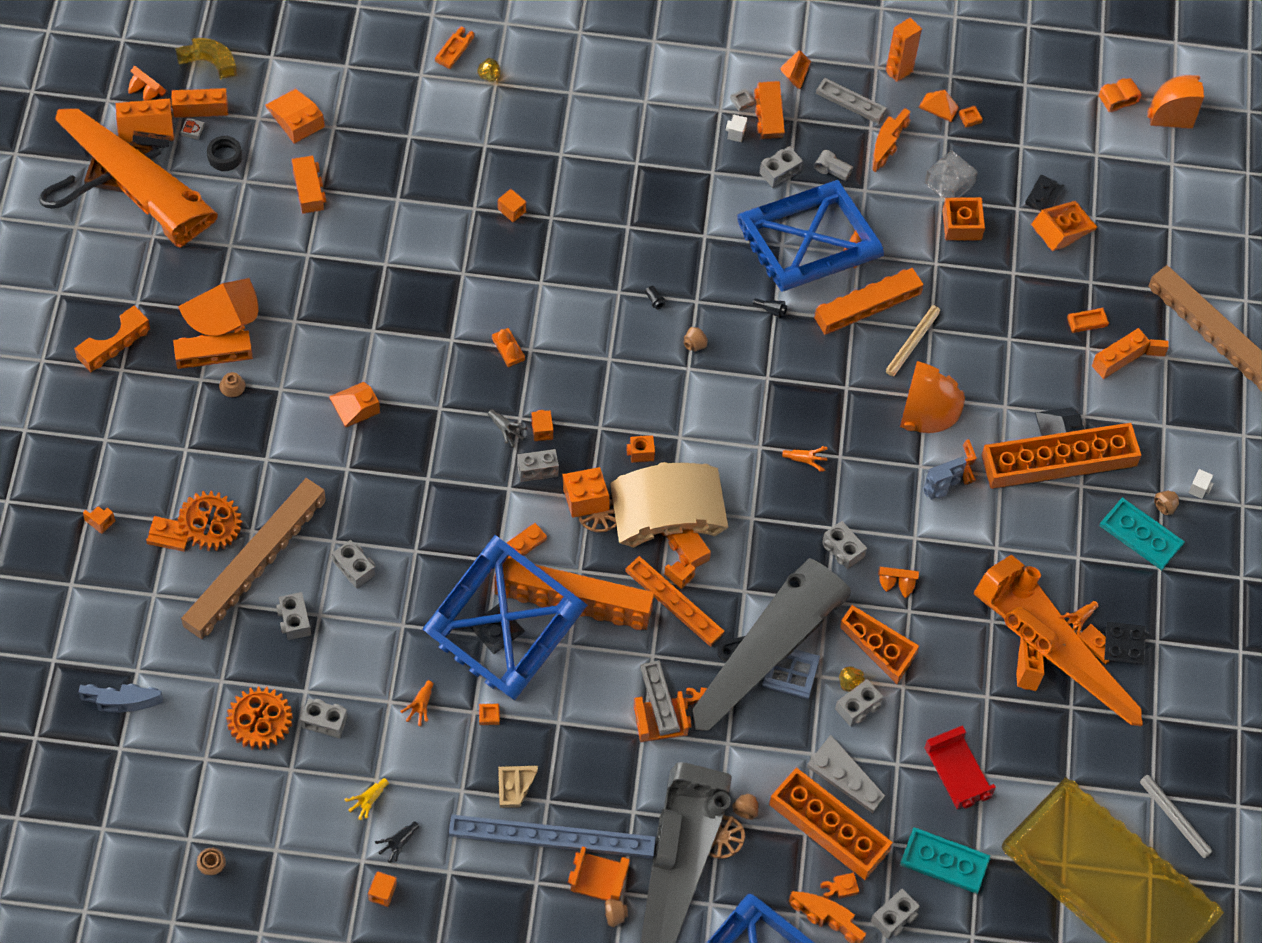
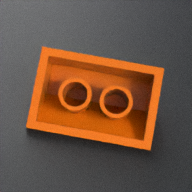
(144, 116)

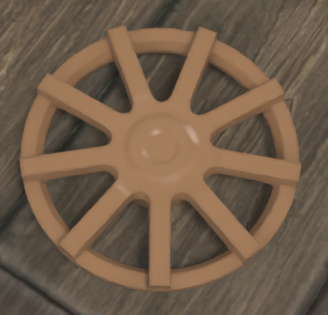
(600, 517)
(724, 837)

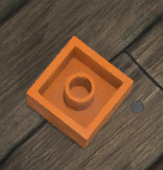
(963, 219)
(586, 492)

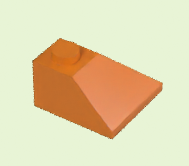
(355, 404)

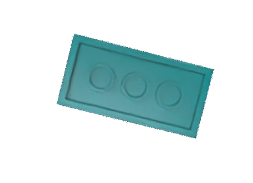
(1142, 533)
(945, 860)

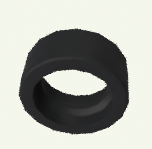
(220, 142)

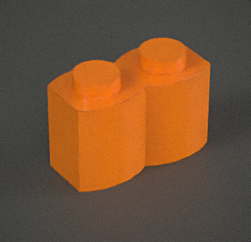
(1119, 94)

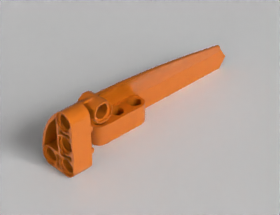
(148, 185)
(1035, 619)

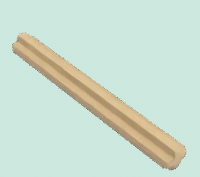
(913, 340)

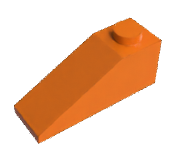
(1029, 667)

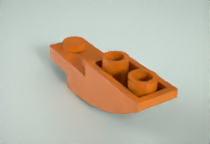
(888, 137)
(822, 909)

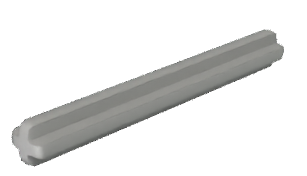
(1176, 816)

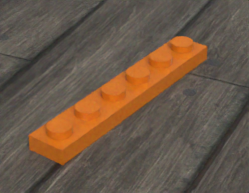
(675, 601)

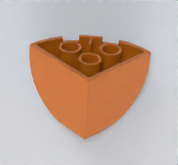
(1177, 102)
(222, 308)
(932, 401)

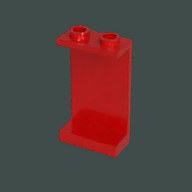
(958, 768)

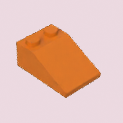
(296, 115)
(1063, 225)

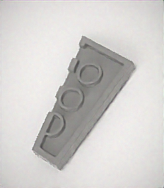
(842, 772)

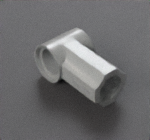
(830, 164)

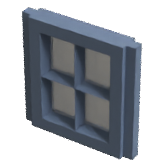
(793, 674)

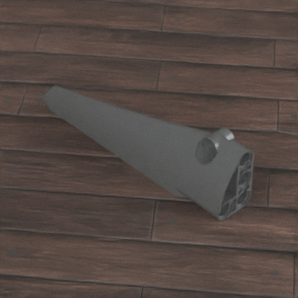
(774, 636)
(682, 846)

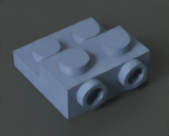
(942, 476)

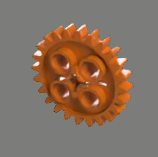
(227, 526)
(275, 724)

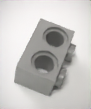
(783, 169)
(537, 465)
(847, 542)
(350, 565)
(296, 615)
(855, 700)
(322, 722)
(891, 911)

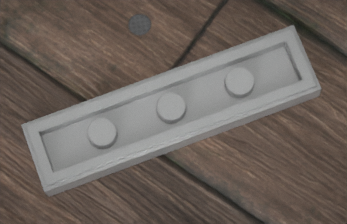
(851, 100)
(659, 698)

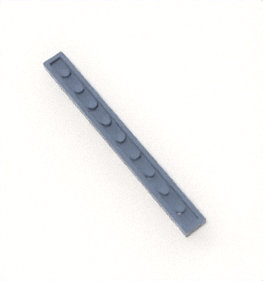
(551, 836)

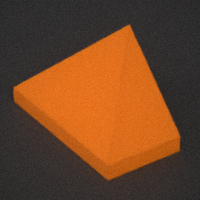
(796, 68)
(940, 104)

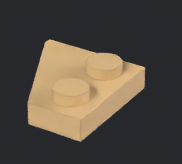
(514, 784)

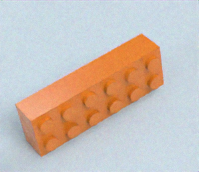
(830, 823)

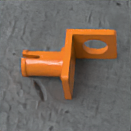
(971, 458)

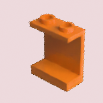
(647, 724)
(598, 876)

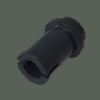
(657, 301)

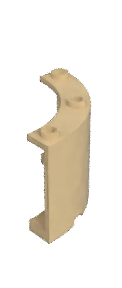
(668, 501)

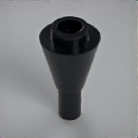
(777, 308)

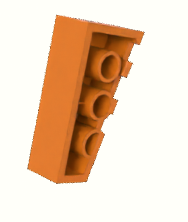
(882, 644)

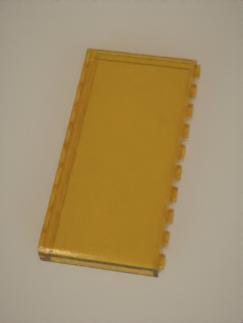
(1107, 872)

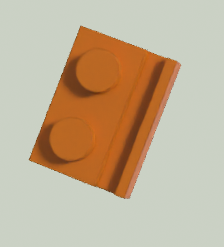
(166, 534)

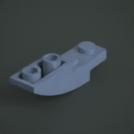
(128, 699)

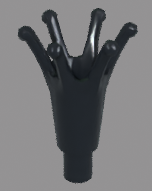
(398, 840)

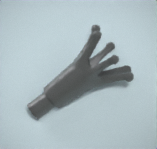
(506, 426)

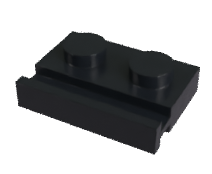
(145, 138)
(1044, 193)

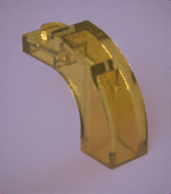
(209, 51)

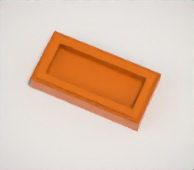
(1087, 320)

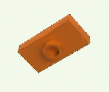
(1094, 641)

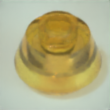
(489, 70)
(850, 678)

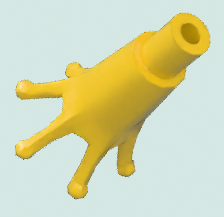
(368, 797)

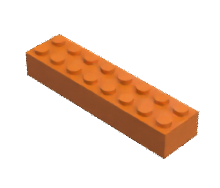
(1061, 455)
(604, 599)

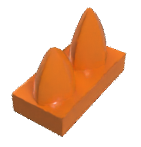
(139, 80)
(508, 347)
(907, 579)

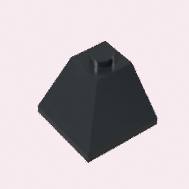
(1059, 421)
(492, 633)

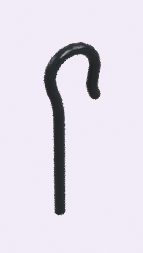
(81, 190)

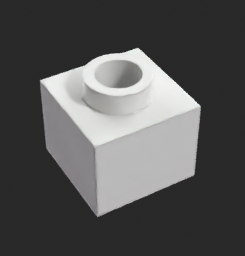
(736, 128)
(1201, 484)

